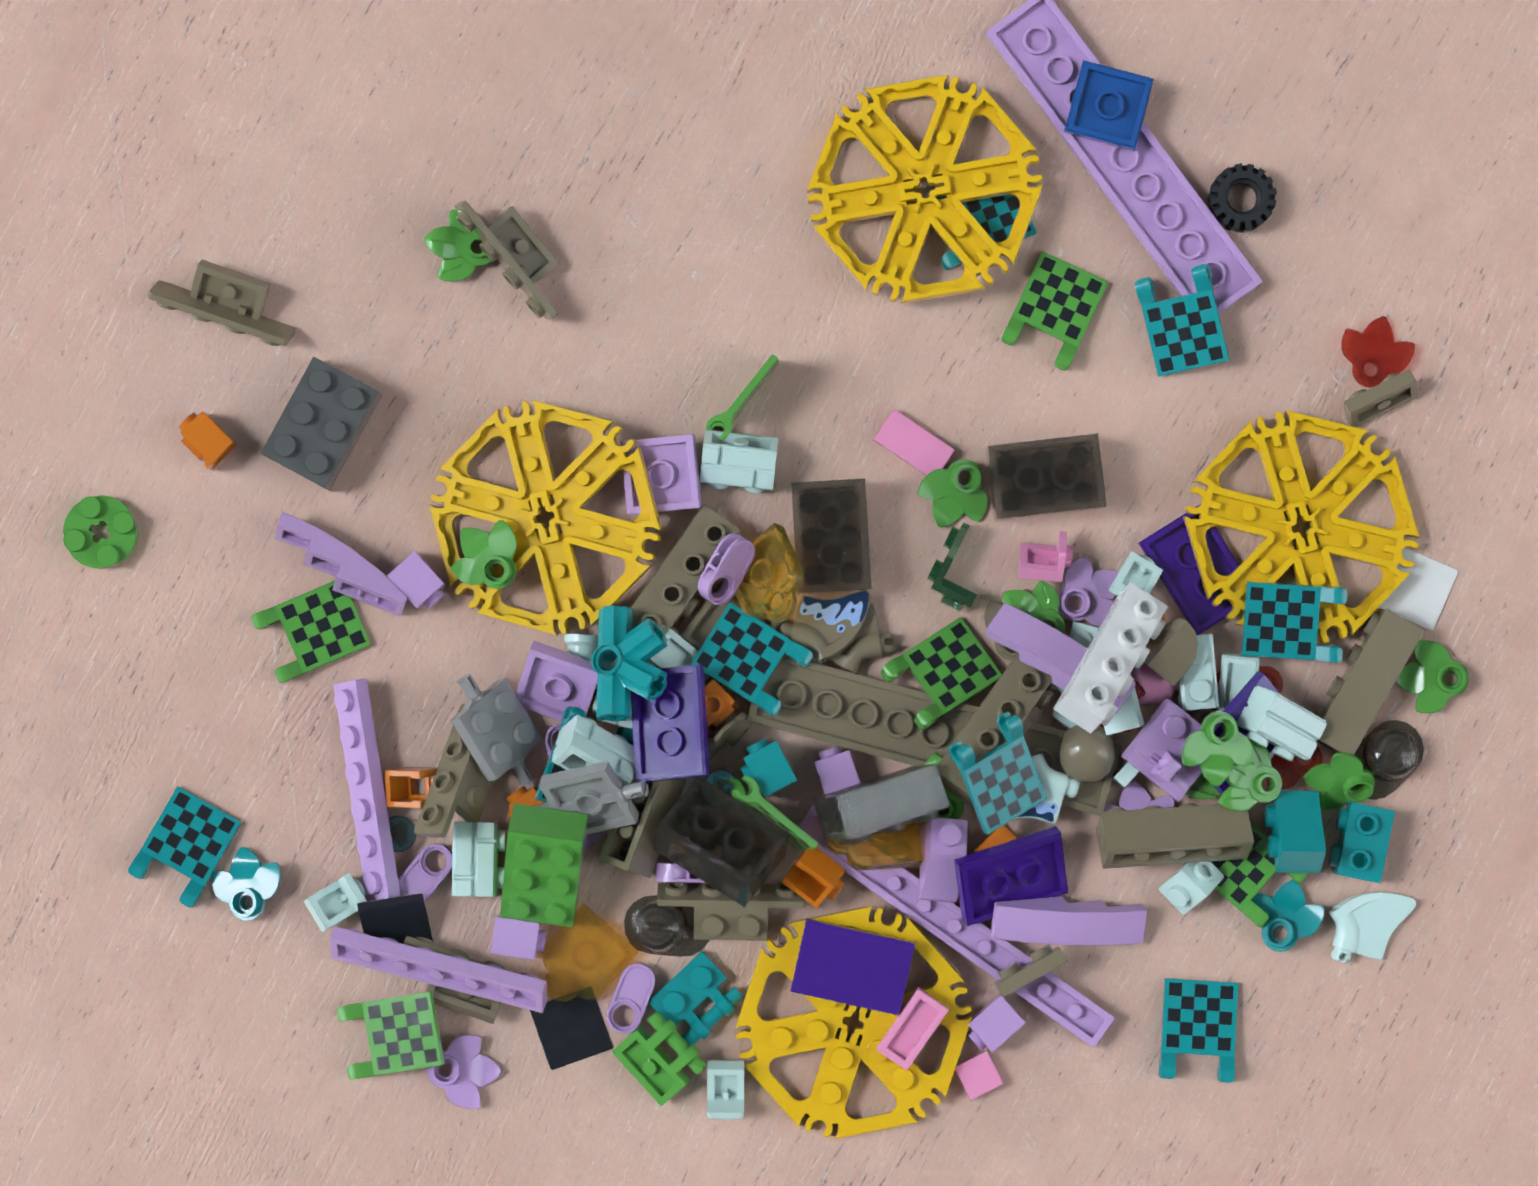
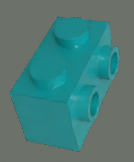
(767, 767)
(1296, 832)
(1361, 842)

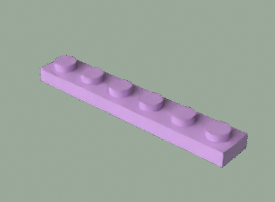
(366, 789)
(438, 969)

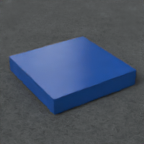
(1108, 105)

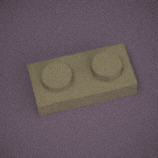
(1371, 403)
(1043, 961)

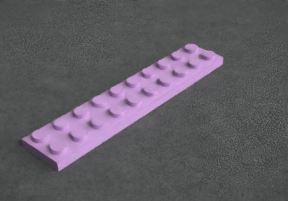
(1139, 183)

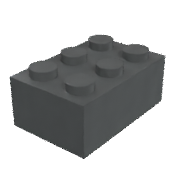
(321, 423)

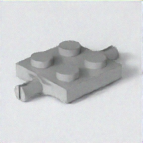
(496, 729)
(594, 792)

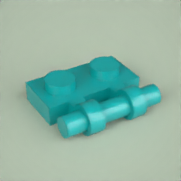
(688, 990)

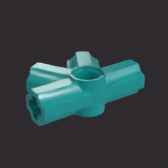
(632, 671)

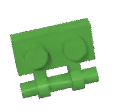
(652, 1065)

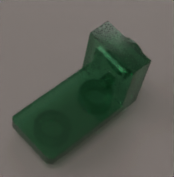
(953, 594)

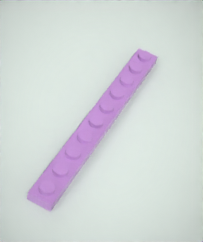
(974, 942)

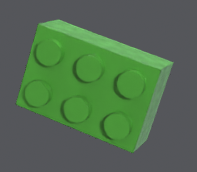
(543, 865)

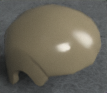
(1087, 754)

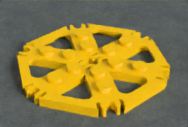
(904, 163)
(570, 493)
(1324, 503)
(842, 1057)

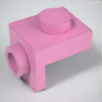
(1045, 561)

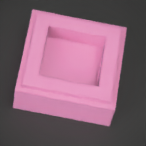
(978, 1075)

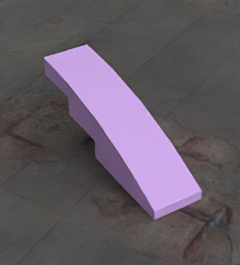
(353, 573)
(1040, 646)
(1065, 923)

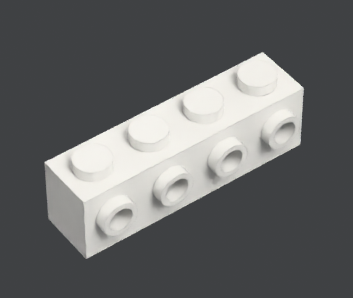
(1111, 657)

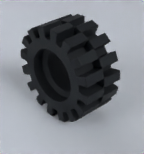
(1264, 197)

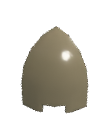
(1173, 650)

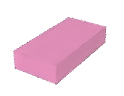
(913, 444)
(912, 1028)

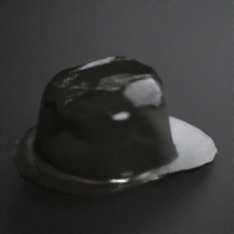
(1391, 755)
(661, 928)

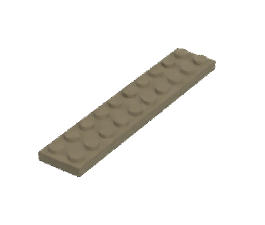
(880, 722)

